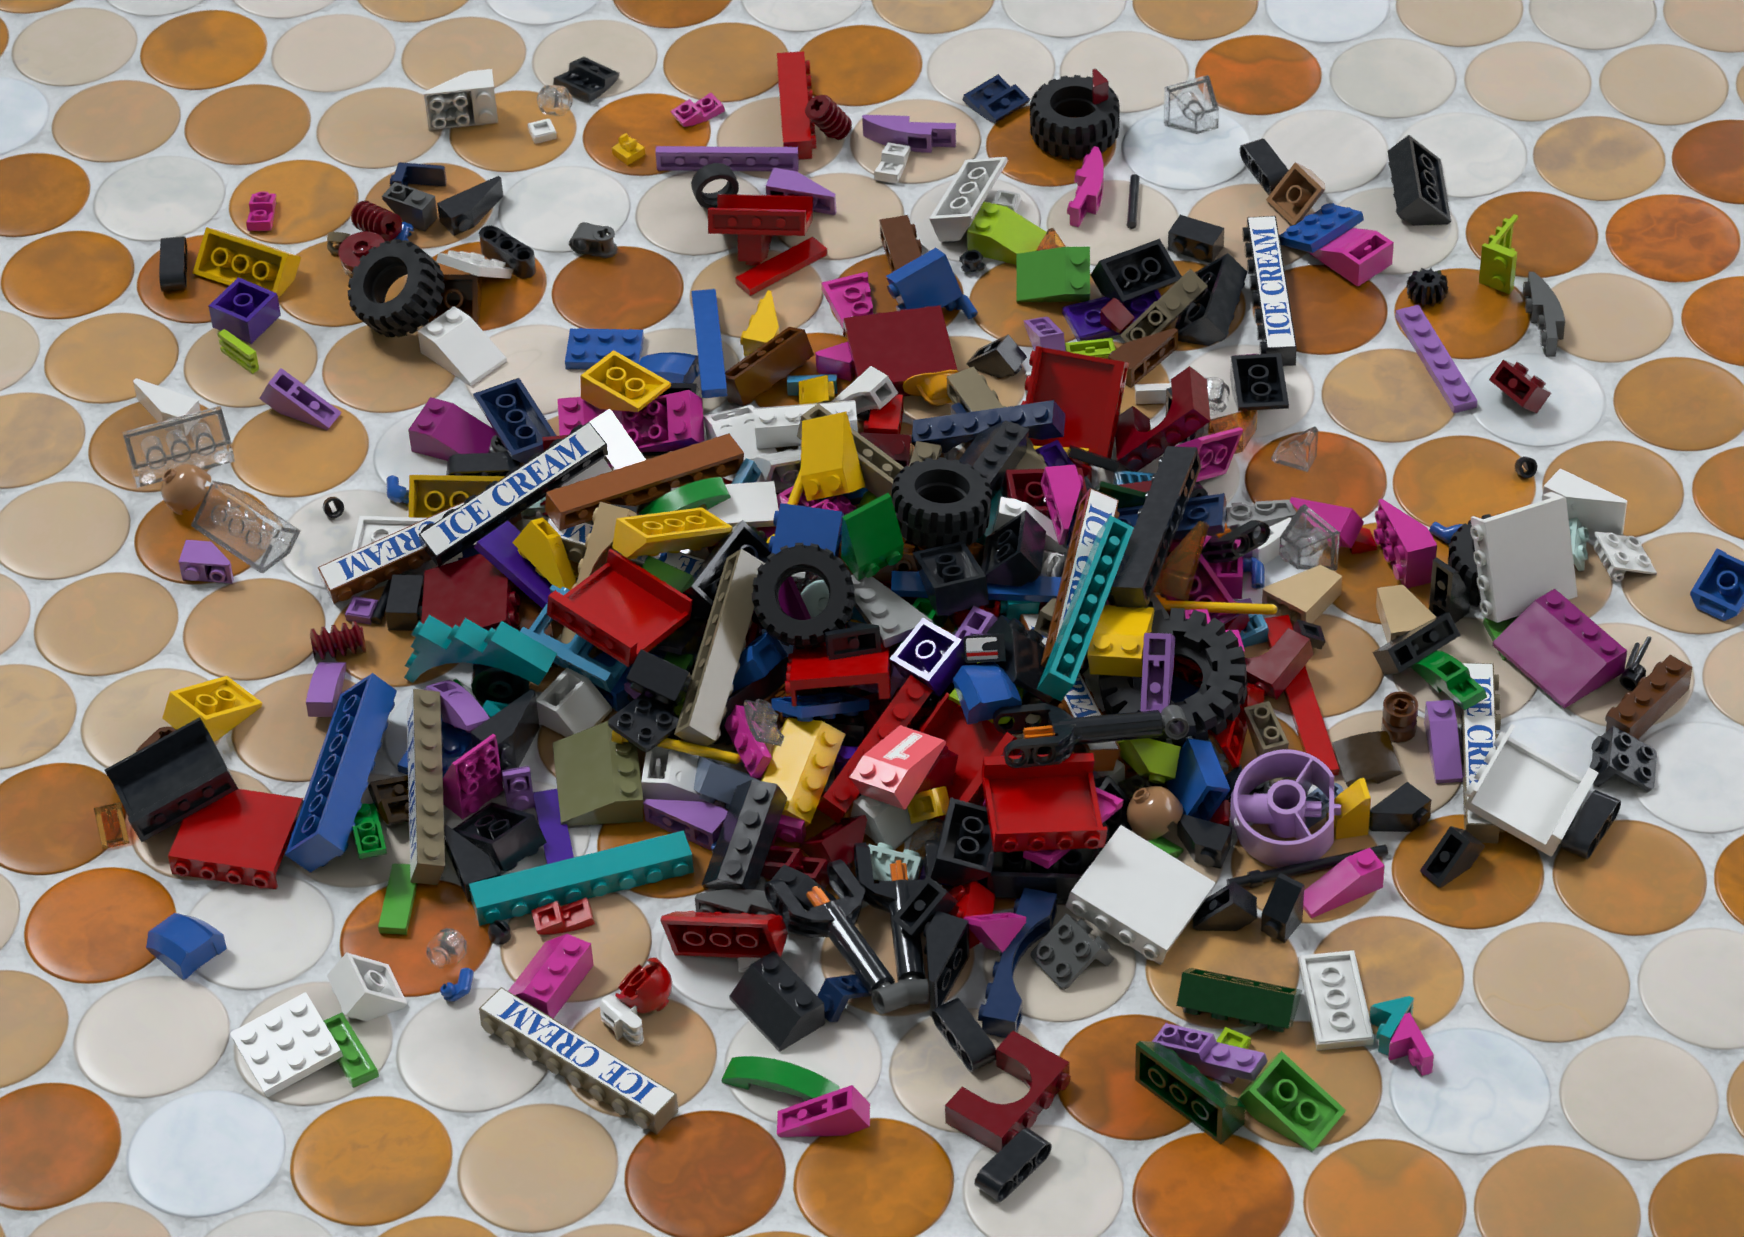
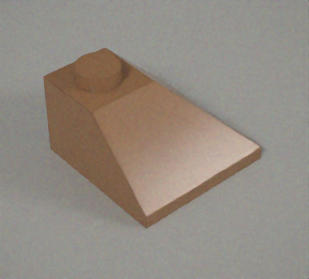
(1296, 193)

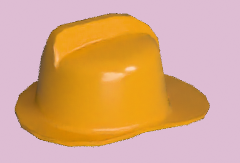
(930, 386)

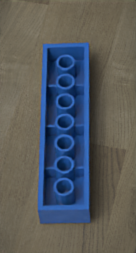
(341, 773)

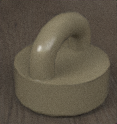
(335, 238)

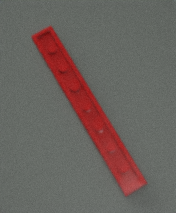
(1304, 705)

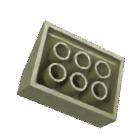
(597, 779)

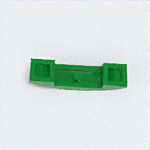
(707, 491)
(776, 1076)

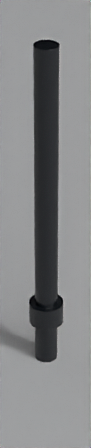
(1257, 878)

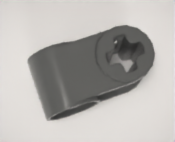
(591, 239)

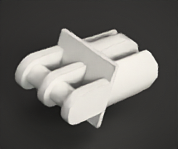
(1052, 564)
(622, 1020)

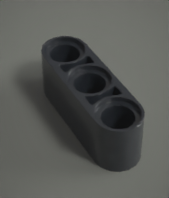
(1263, 163)
(504, 247)
(173, 263)
(480, 464)
(1591, 824)
(964, 1034)
(1013, 1164)

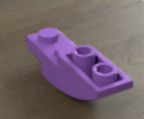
(901, 131)
(459, 706)
(1210, 1057)

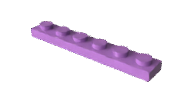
(737, 158)
(1436, 359)

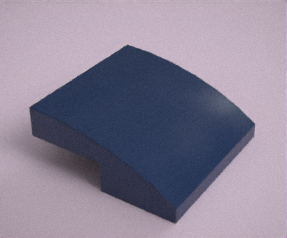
(995, 99)

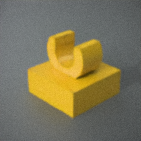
(628, 149)

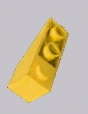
(762, 325)
(816, 390)
(546, 551)

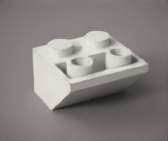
(571, 704)

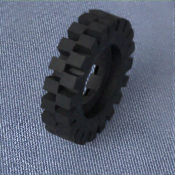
(1222, 670)

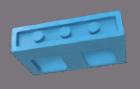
(574, 654)

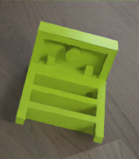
(1499, 258)

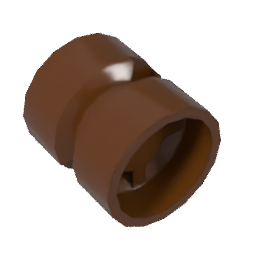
(1400, 716)

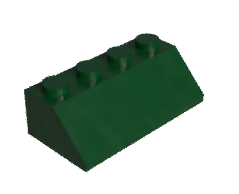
(1238, 998)
(1188, 1091)

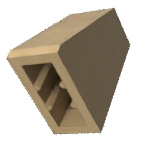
(1304, 594)
(1400, 611)

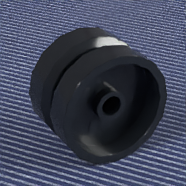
(497, 684)

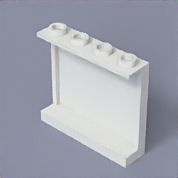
(1523, 557)
(1527, 793)
(1139, 894)

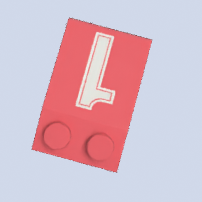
(897, 766)

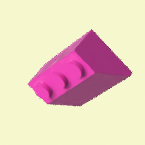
(1215, 452)
(554, 973)

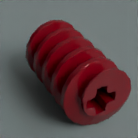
(828, 117)
(373, 218)
(337, 640)

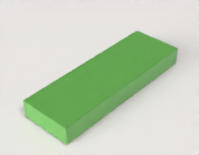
(398, 901)
(355, 1060)

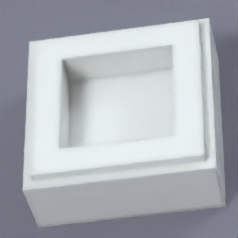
(542, 131)
(1007, 199)

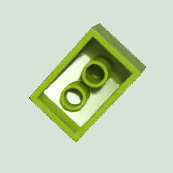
(1002, 233)

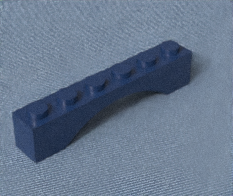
(1042, 419)
(1003, 1004)

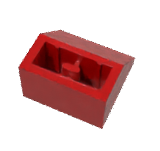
(972, 901)

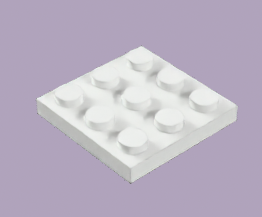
(286, 1044)

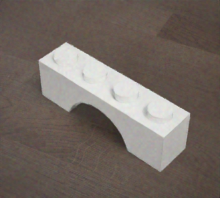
(869, 391)

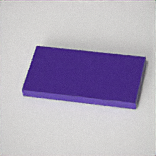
(1085, 316)
(504, 555)

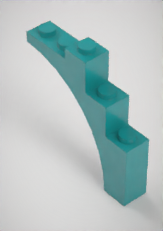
(499, 648)

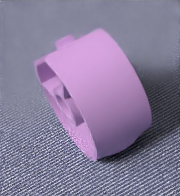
(1271, 807)

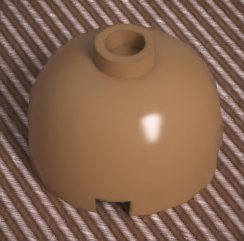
(184, 487)
(1153, 811)

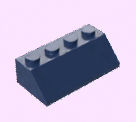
(515, 418)

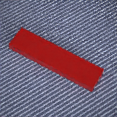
(781, 266)

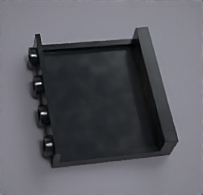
(171, 779)

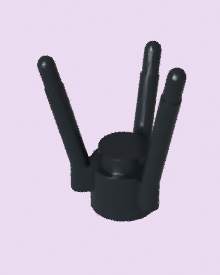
(1634, 671)

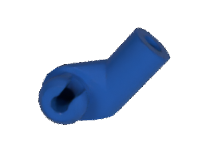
(395, 491)
(1442, 532)
(454, 992)

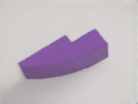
(325, 689)

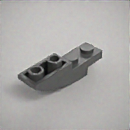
(1544, 311)
(735, 902)

